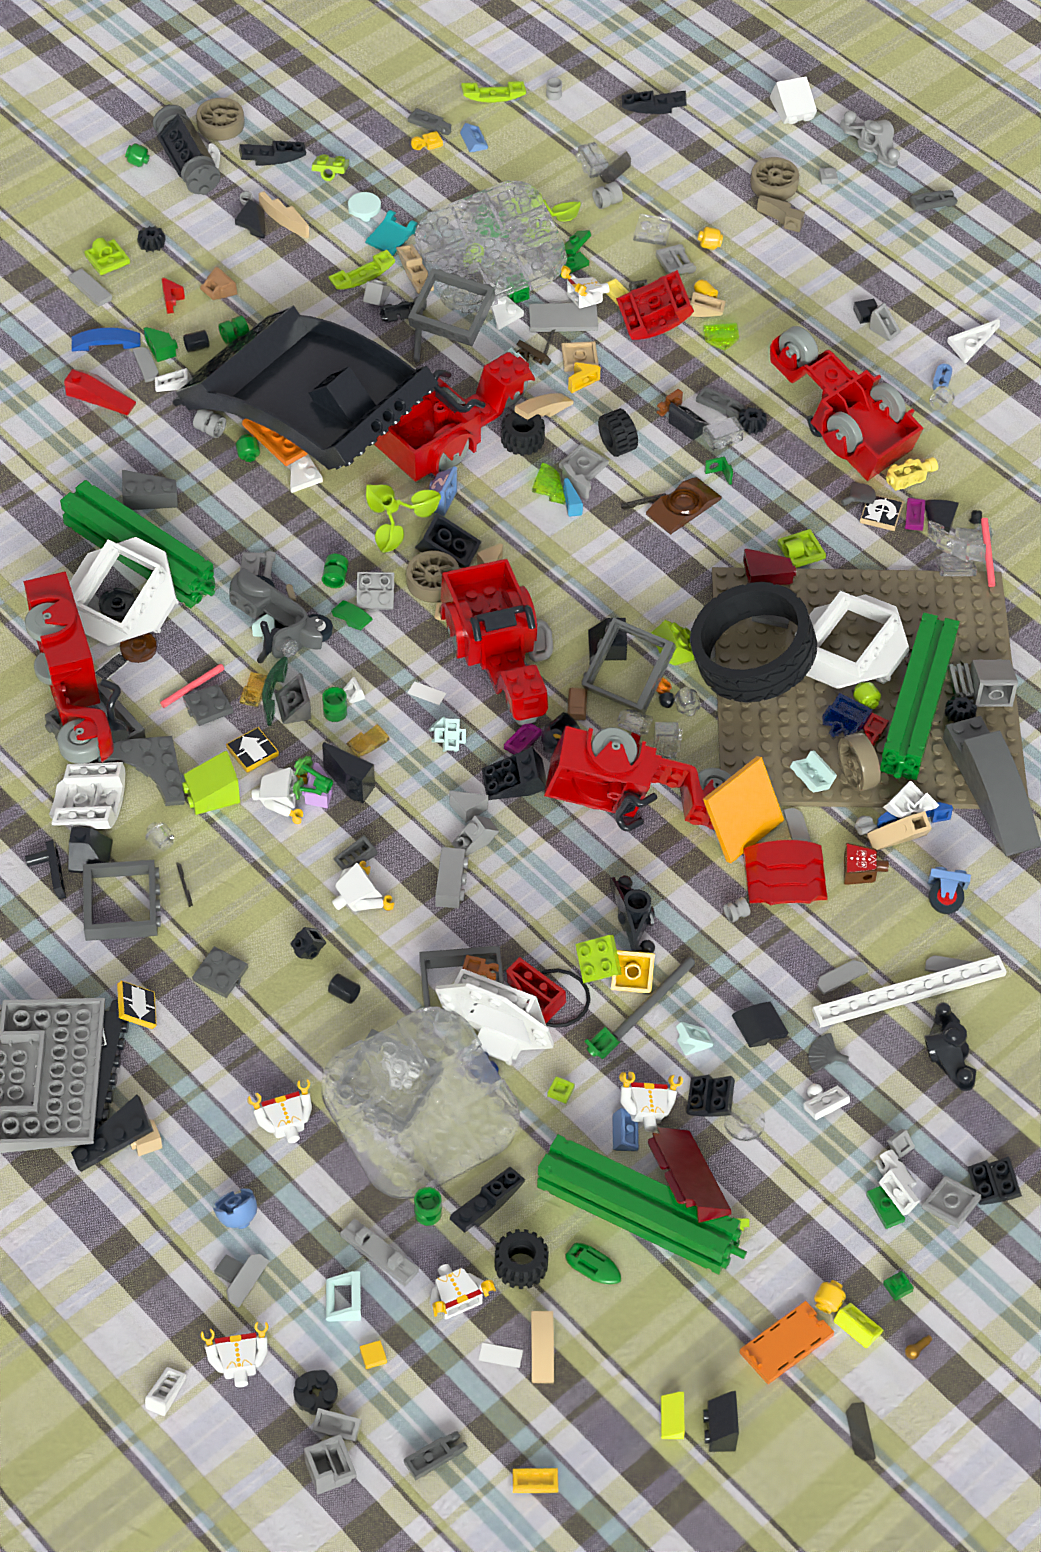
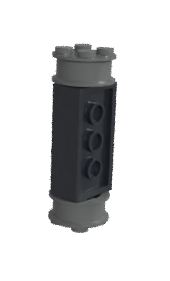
(186, 149)

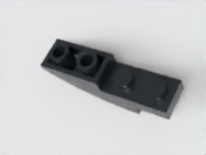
(648, 103)
(277, 153)
(488, 1201)

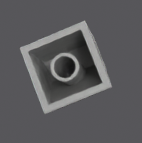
(993, 683)

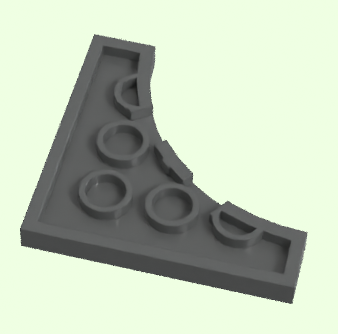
(155, 759)

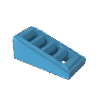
(573, 502)

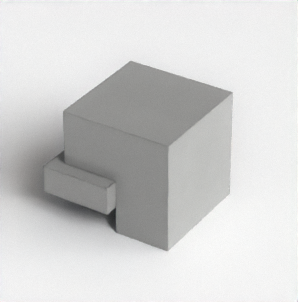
(329, 1464)

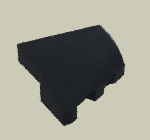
(252, 218)
(941, 512)

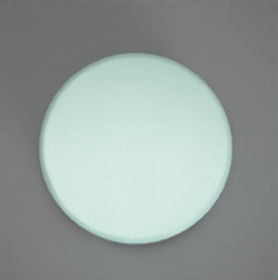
(364, 205)

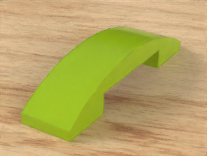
(493, 94)
(367, 272)

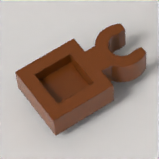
(674, 397)
(479, 966)

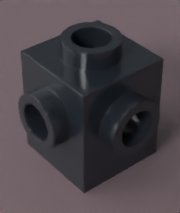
(308, 943)

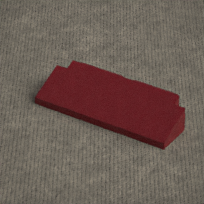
(688, 1173)

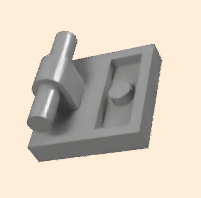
(375, 590)

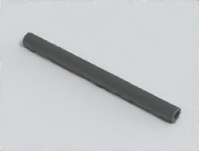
(654, 998)

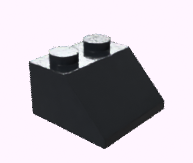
(618, 649)
(721, 1423)

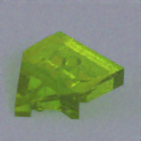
(721, 335)

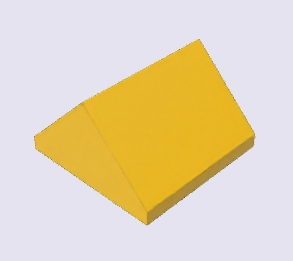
(635, 970)

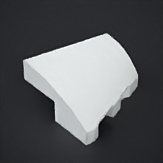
(910, 802)

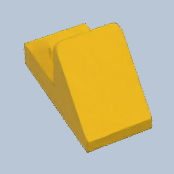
(583, 376)

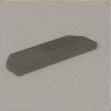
(616, 168)
(860, 1431)

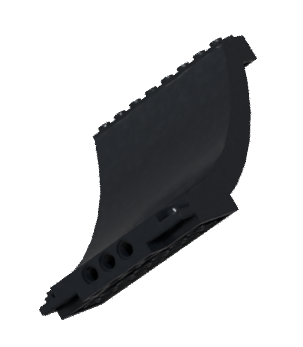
(310, 384)

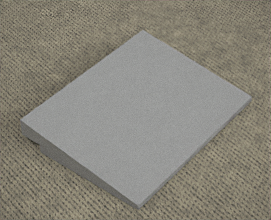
(49, 1072)

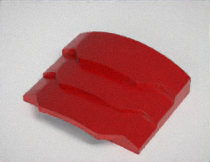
(655, 307)
(785, 872)

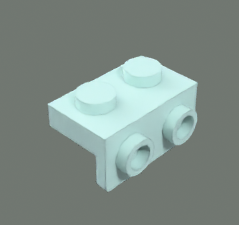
(814, 772)

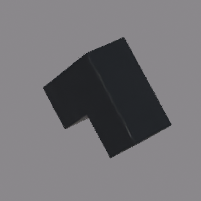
(863, 310)

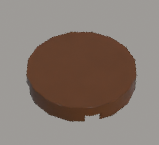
(139, 648)

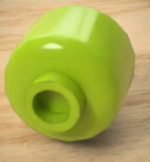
(867, 694)

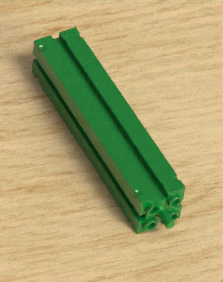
(103, 518)
(919, 697)
(637, 1204)

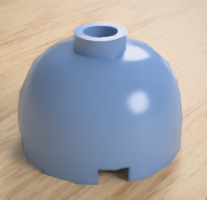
(236, 1209)

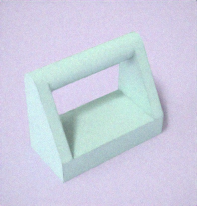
(349, 1314)

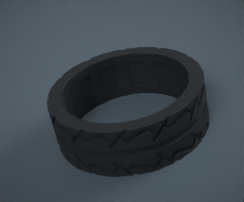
(742, 603)

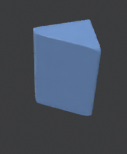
(473, 138)
(624, 1132)

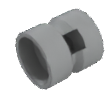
(607, 195)
(208, 422)

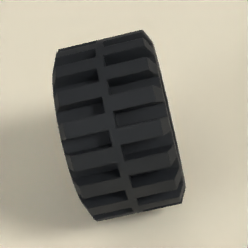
(618, 432)
(522, 435)
(526, 1244)

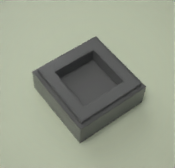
(228, 1268)

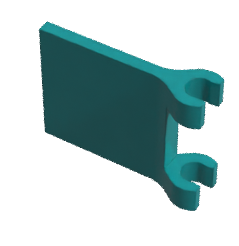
(390, 234)

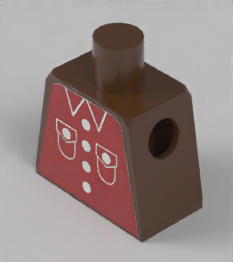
(862, 864)

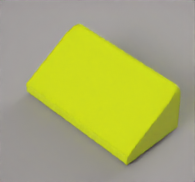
(858, 1325)
(672, 1416)

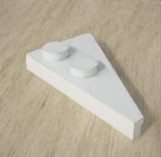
(506, 312)
(970, 341)
(304, 474)

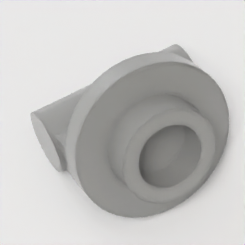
(865, 825)

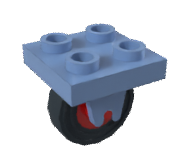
(947, 890)

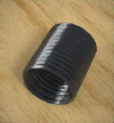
(196, 341)
(344, 988)

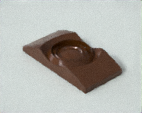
(682, 505)

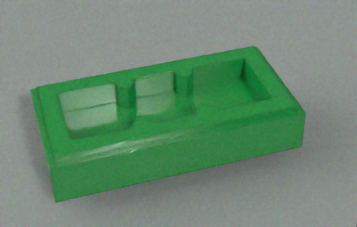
(576, 241)
(576, 262)
(884, 1207)

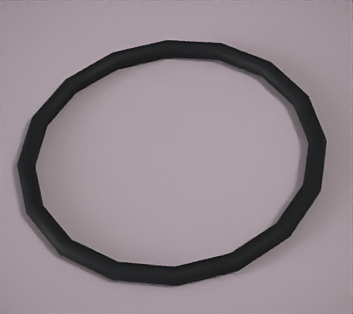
(587, 997)

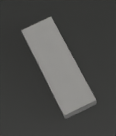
(90, 287)

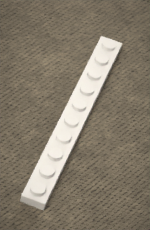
(909, 991)

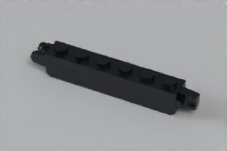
(110, 1060)

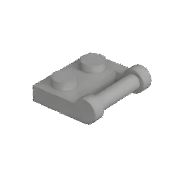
(670, 261)
(252, 562)

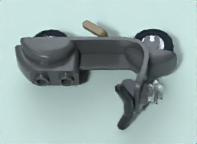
(258, 597)

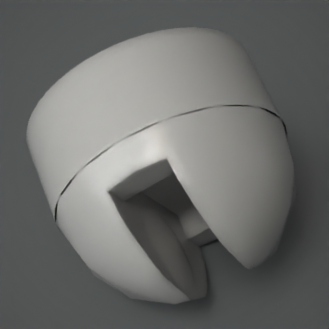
(245, 196)

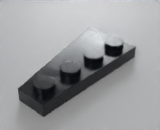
(116, 1133)

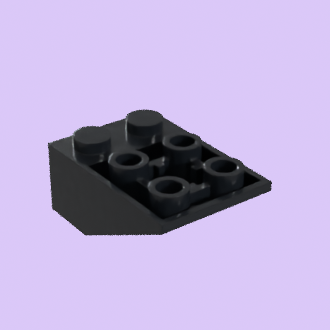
(515, 776)

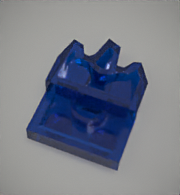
(845, 716)

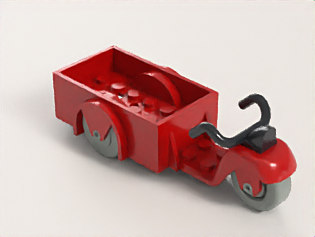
(70, 672)

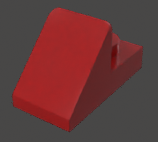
(172, 293)

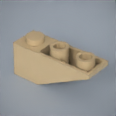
(900, 831)

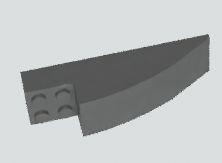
(993, 783)

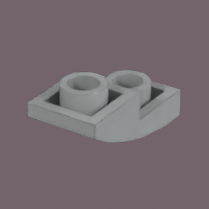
(579, 482)

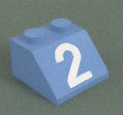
(446, 485)

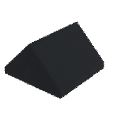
(686, 421)

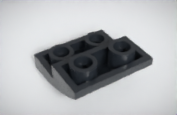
(760, 1024)
(710, 1096)
(995, 1181)

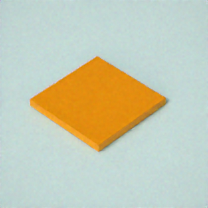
(743, 809)

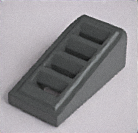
(356, 846)

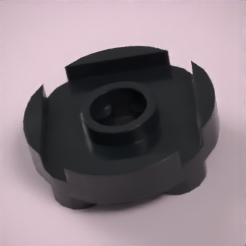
(108, 600)
(312, 1380)

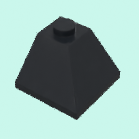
(87, 847)

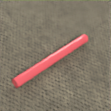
(988, 556)
(191, 686)

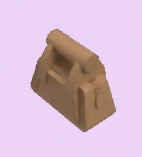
(221, 285)

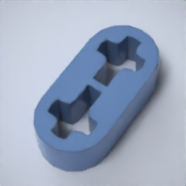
(940, 377)

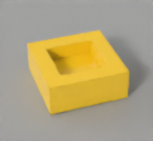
(373, 1354)

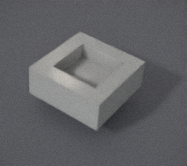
(828, 176)
(901, 1143)

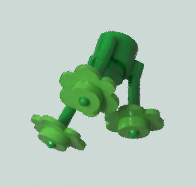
(321, 782)

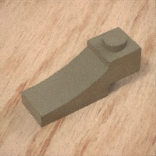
(781, 211)

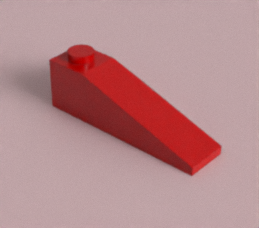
(97, 391)

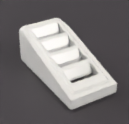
(177, 378)
(159, 1403)

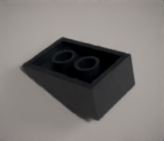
(449, 538)
(349, 772)

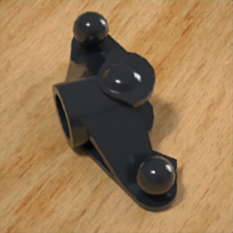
(633, 912)
(949, 1047)

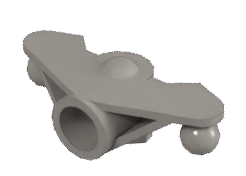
(873, 137)

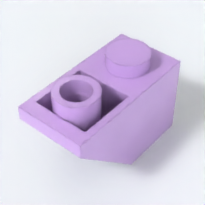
(312, 798)

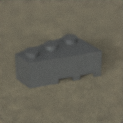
(148, 491)

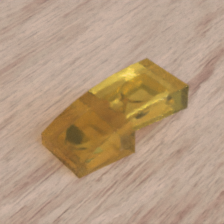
(253, 691)
(368, 742)

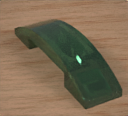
(276, 674)

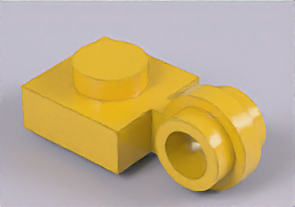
(430, 140)

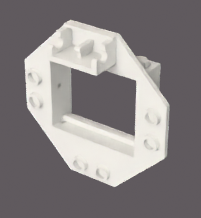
(149, 608)
(878, 659)
(498, 1015)

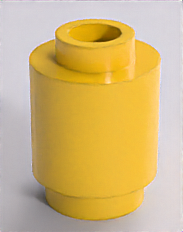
(705, 288)

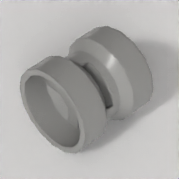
(554, 88)
(737, 909)

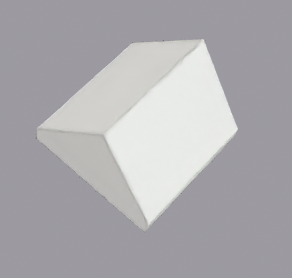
(354, 691)

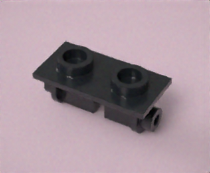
(389, 312)

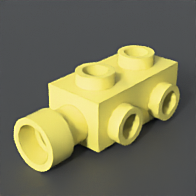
(910, 472)

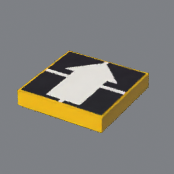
(252, 749)
(136, 1004)

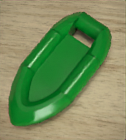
(593, 1264)

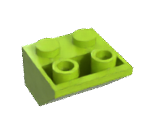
(680, 637)

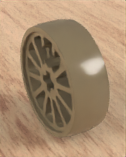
(220, 119)
(774, 178)
(428, 582)
(859, 761)

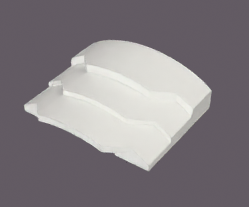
(89, 795)

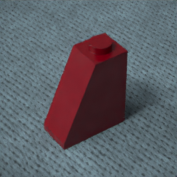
(768, 568)

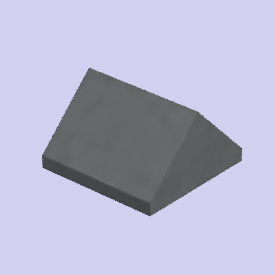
(294, 701)

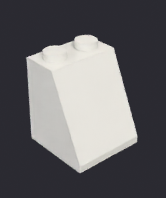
(793, 100)

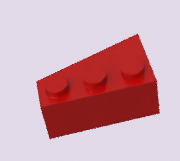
(531, 981)

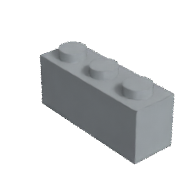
(451, 877)

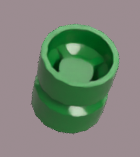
(231, 330)
(335, 570)
(334, 704)
(428, 1206)

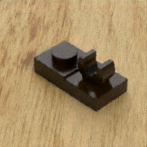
(539, 357)

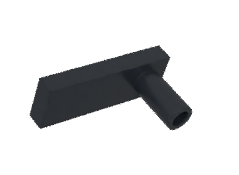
(52, 856)

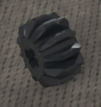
(151, 239)
(752, 420)
(960, 709)

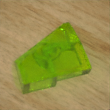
(549, 484)

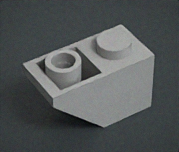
(376, 292)
(475, 835)

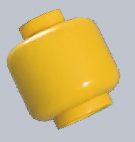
(710, 238)
(829, 1297)

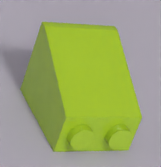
(212, 785)

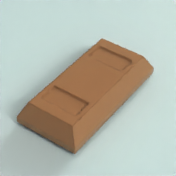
(577, 703)

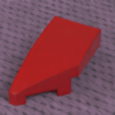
(875, 727)

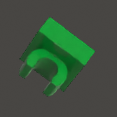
(898, 1285)

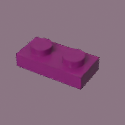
(915, 514)
(522, 738)

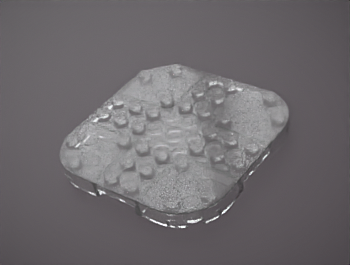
(495, 239)
(419, 1102)

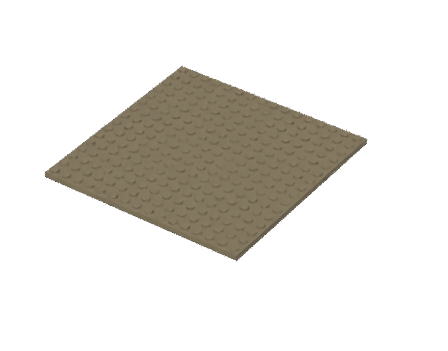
(792, 723)

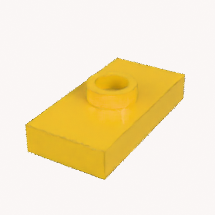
(535, 1480)

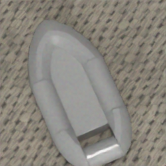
(544, 645)

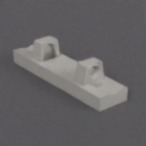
(379, 1252)

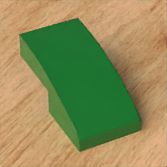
(353, 615)

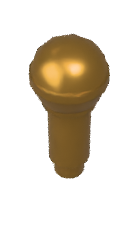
(912, 1351)

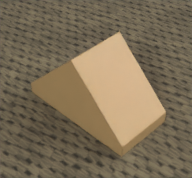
(491, 554)

